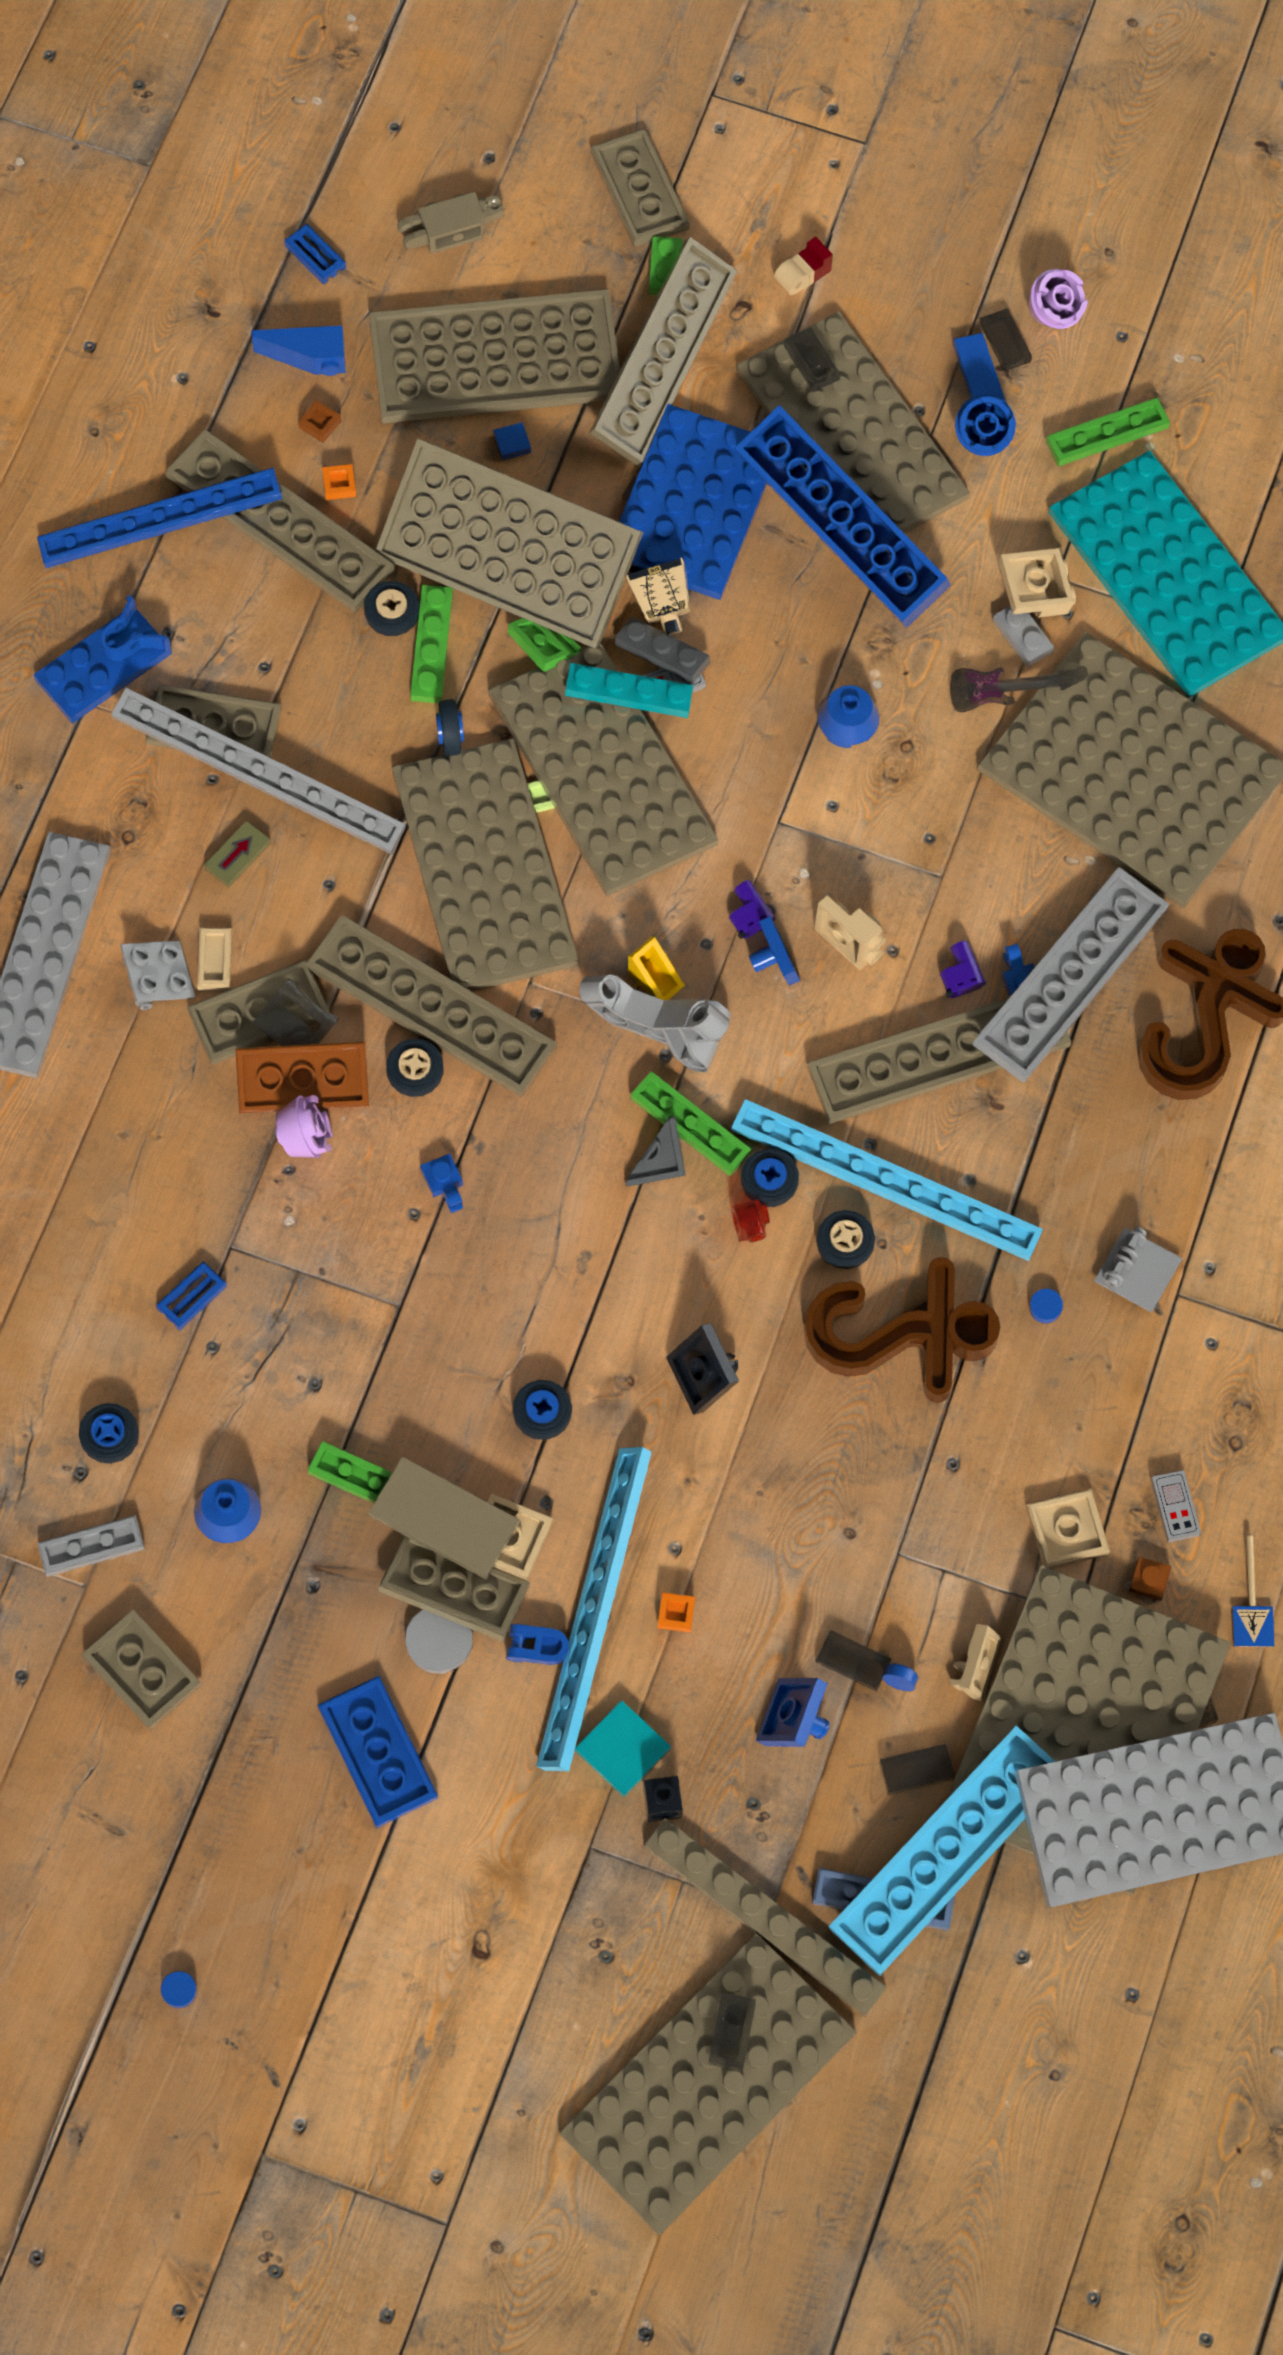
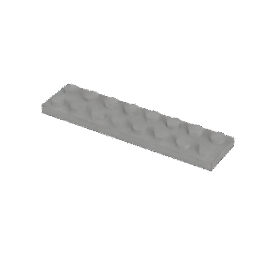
(47, 948)
(1070, 975)

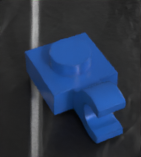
(1017, 971)
(444, 1179)

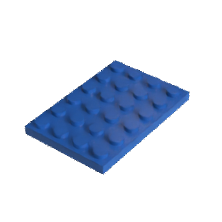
(694, 499)

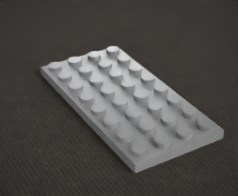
(1155, 1809)

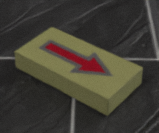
(237, 854)

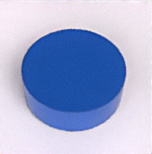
(1046, 1306)
(900, 1677)
(178, 1989)

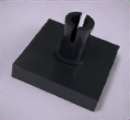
(703, 1368)

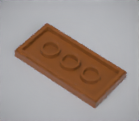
(278, 1074)

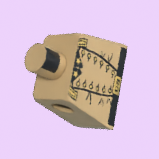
(662, 594)

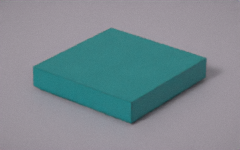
(622, 1748)

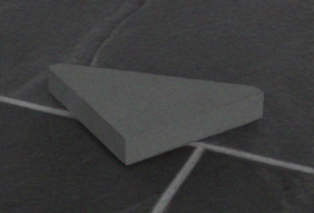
(661, 1159)

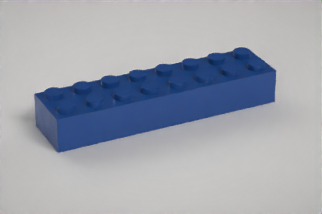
(843, 516)

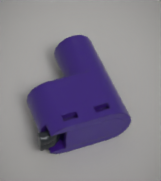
(747, 917)
(964, 976)

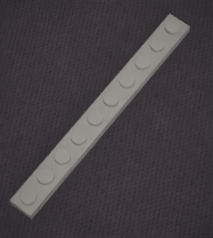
(258, 771)

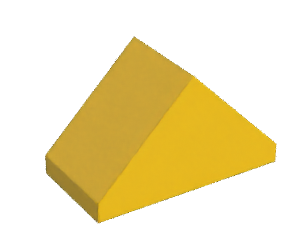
(654, 971)

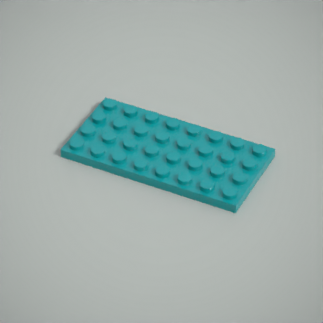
(1169, 573)

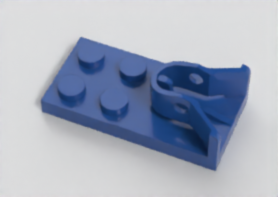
(103, 663)

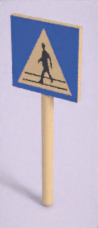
(1252, 1624)

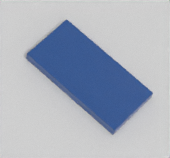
(377, 1752)

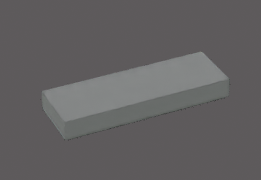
(90, 1546)

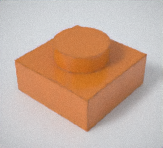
(339, 482)
(676, 1612)

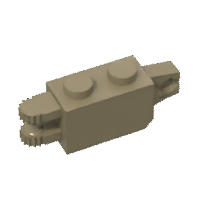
(450, 222)

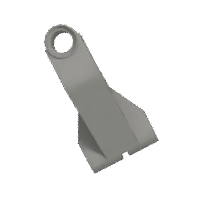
(685, 1025)

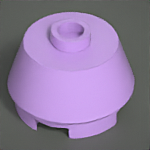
(1057, 299)
(303, 1128)

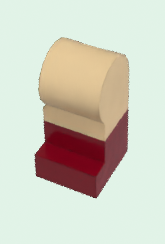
(804, 267)

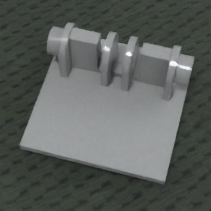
(157, 972)
(1138, 1269)

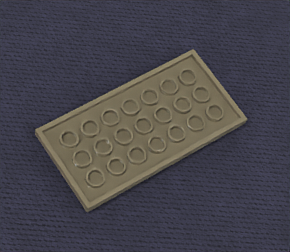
(494, 355)
(860, 425)
(508, 543)
(604, 775)
(485, 866)
(679, 2122)

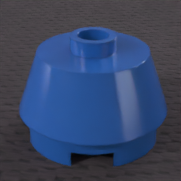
(985, 425)
(848, 716)
(227, 1510)

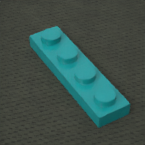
(629, 690)

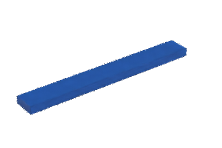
(159, 517)

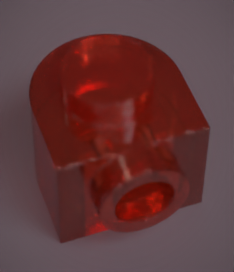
(750, 1220)

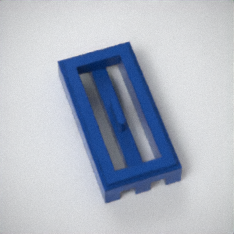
(329, 270)
(200, 1304)

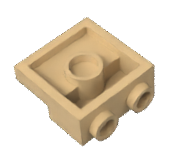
(1037, 582)
(854, 936)

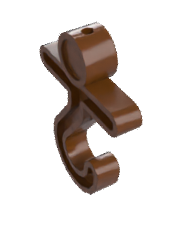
(1216, 985)
(935, 1326)

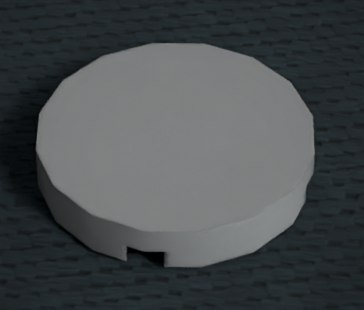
(437, 1643)

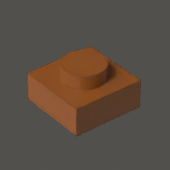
(319, 421)
(1150, 1578)

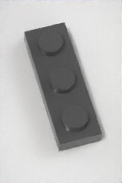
(662, 650)

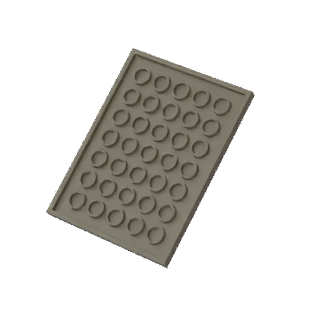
(1135, 770)
(1093, 1678)

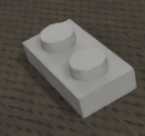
(1023, 635)

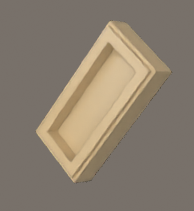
(214, 959)

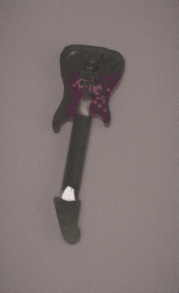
(974, 688)

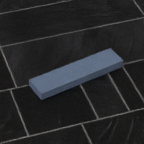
(839, 1889)

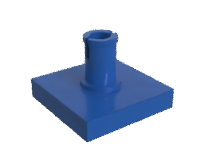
(794, 1713)

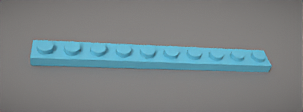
(887, 1180)
(594, 1609)

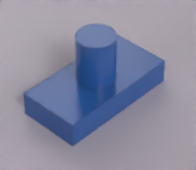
(774, 953)

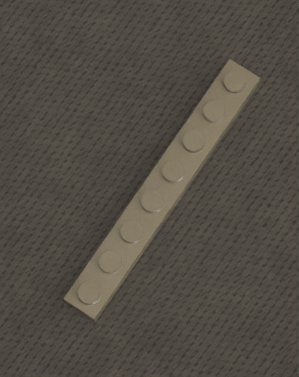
(765, 1917)

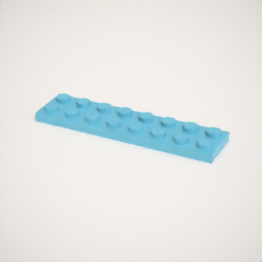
(939, 1856)

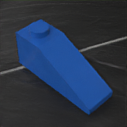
(307, 348)

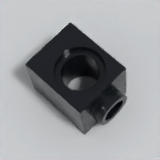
(662, 1799)

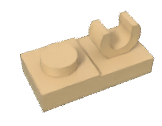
(980, 1662)

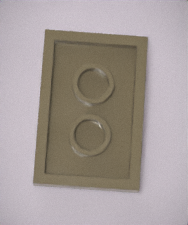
(141, 1669)

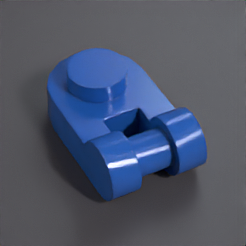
(549, 1648)

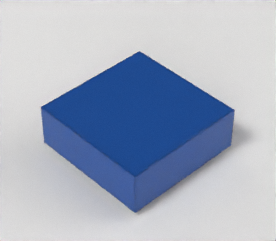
(512, 441)

